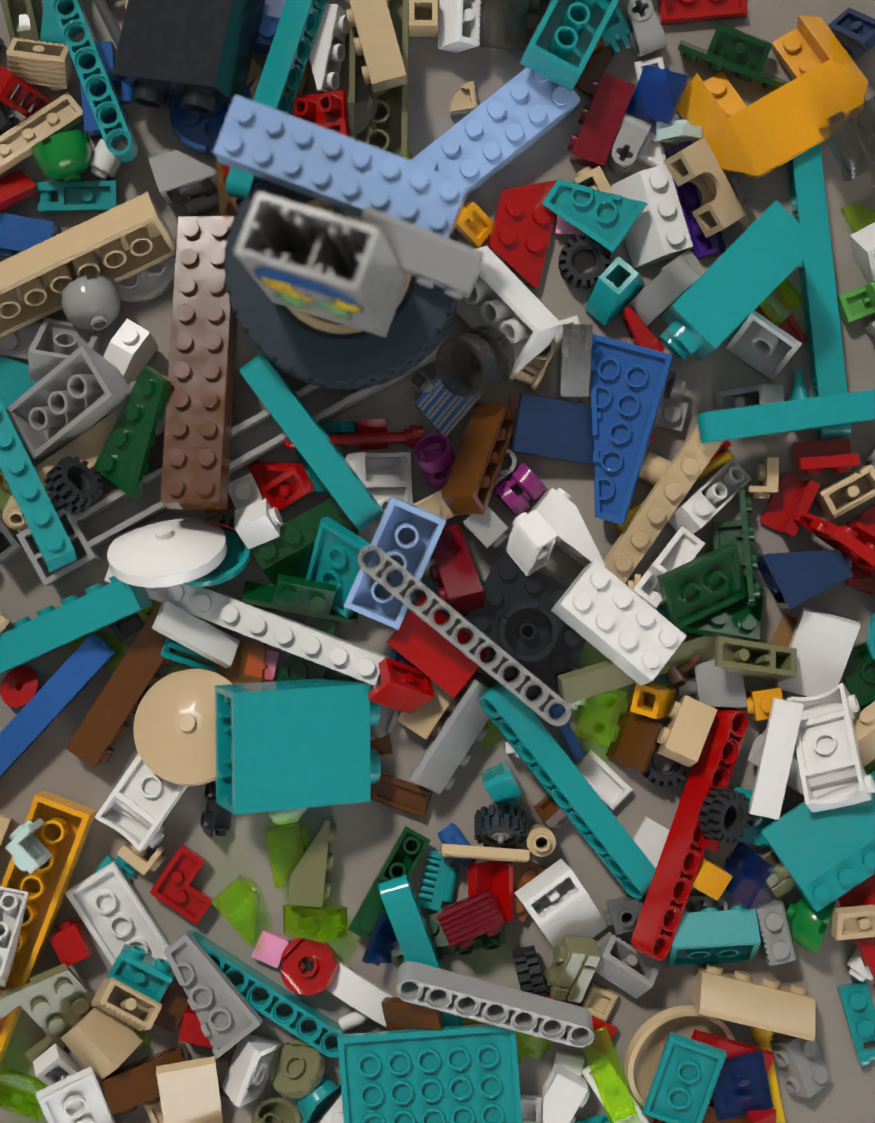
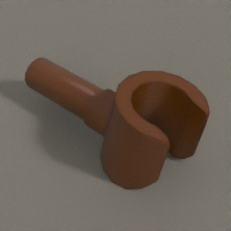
(676, 673)

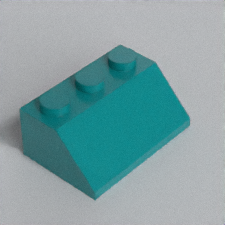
(715, 937)

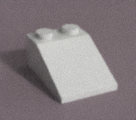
(566, 520)

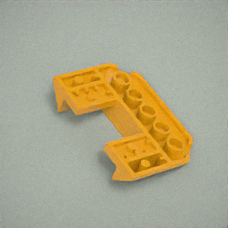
(786, 120)

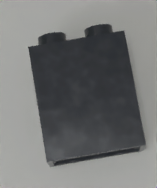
(187, 51)

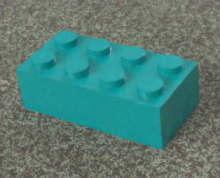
(567, 39)

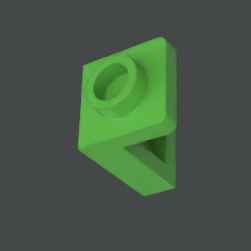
(857, 303)

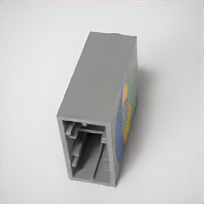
(321, 263)

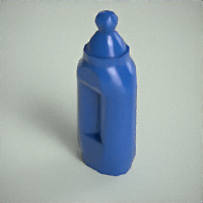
(452, 835)

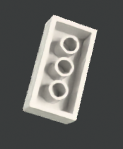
(618, 623)

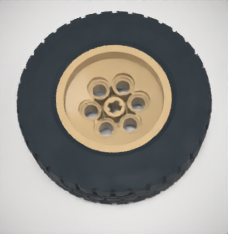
(322, 349)

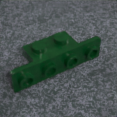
(736, 52)
(740, 534)
(296, 596)
(442, 945)

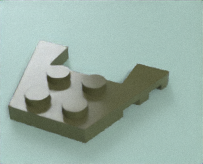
(53, 1001)

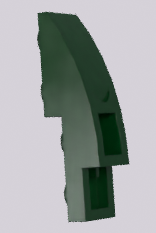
(399, 862)

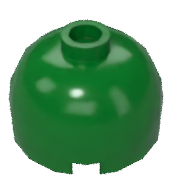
(64, 156)
(807, 925)

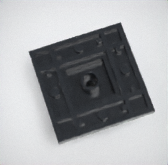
(519, 601)

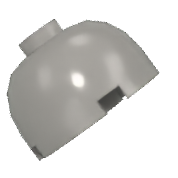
(91, 302)

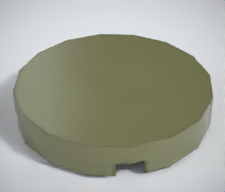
(296, 1069)

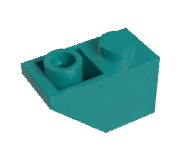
(614, 291)

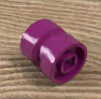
(434, 459)
(527, 482)

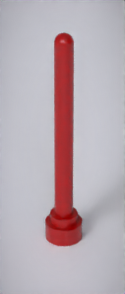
(408, 437)

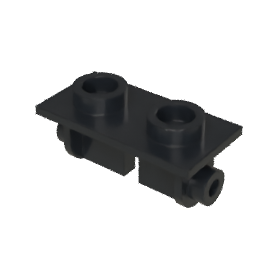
(214, 817)

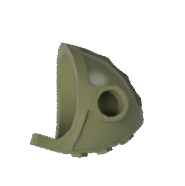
(275, 1111)

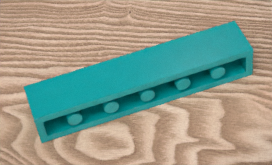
(32, 498)
(70, 621)

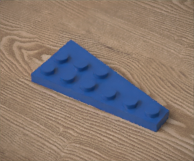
(625, 405)

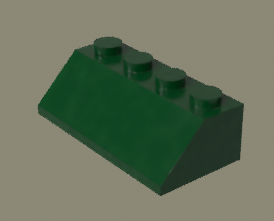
(293, 549)

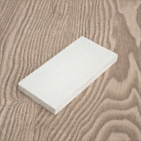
(116, 913)

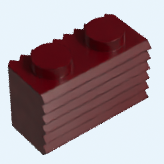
(471, 918)

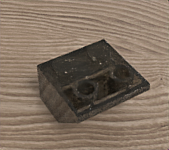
(510, 23)

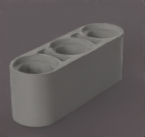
(664, 290)

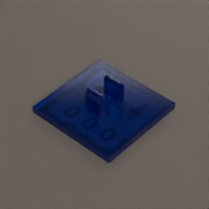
(742, 1086)

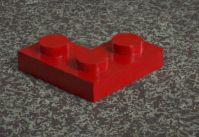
(175, 885)

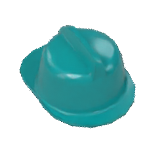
(313, 1103)

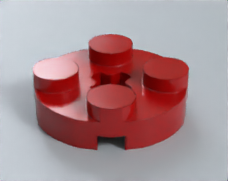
(324, 971)

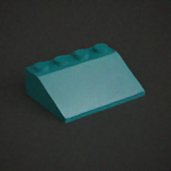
(825, 849)

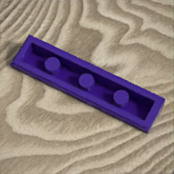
(690, 200)

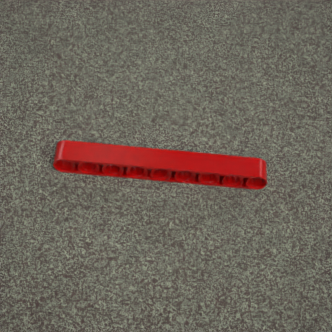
(685, 840)

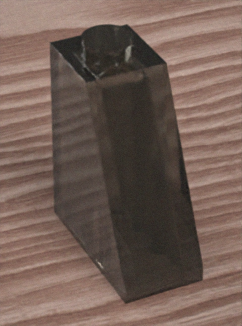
(574, 361)

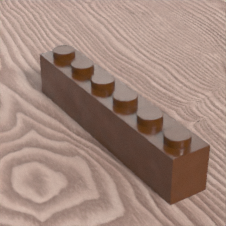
(121, 696)

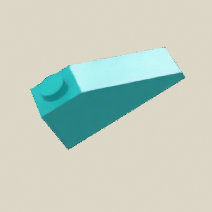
(501, 784)

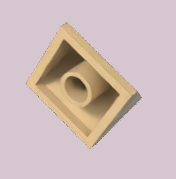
(101, 1042)

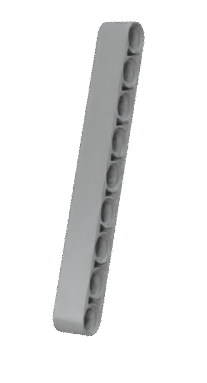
(476, 643)

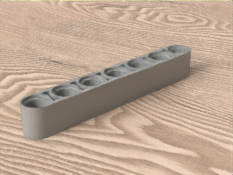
(494, 1004)

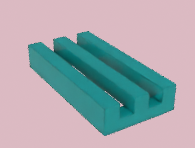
(165, 653)

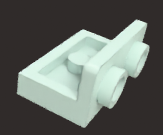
(26, 848)

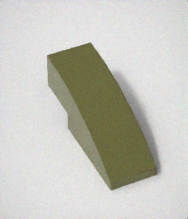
(21, 19)

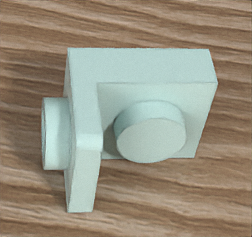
(678, 131)

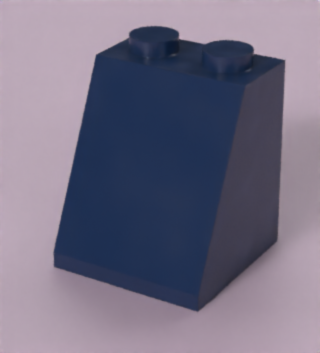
(802, 575)

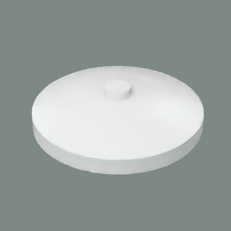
(167, 551)

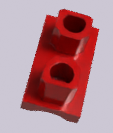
(322, 107)

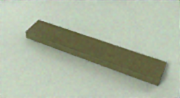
(608, 677)

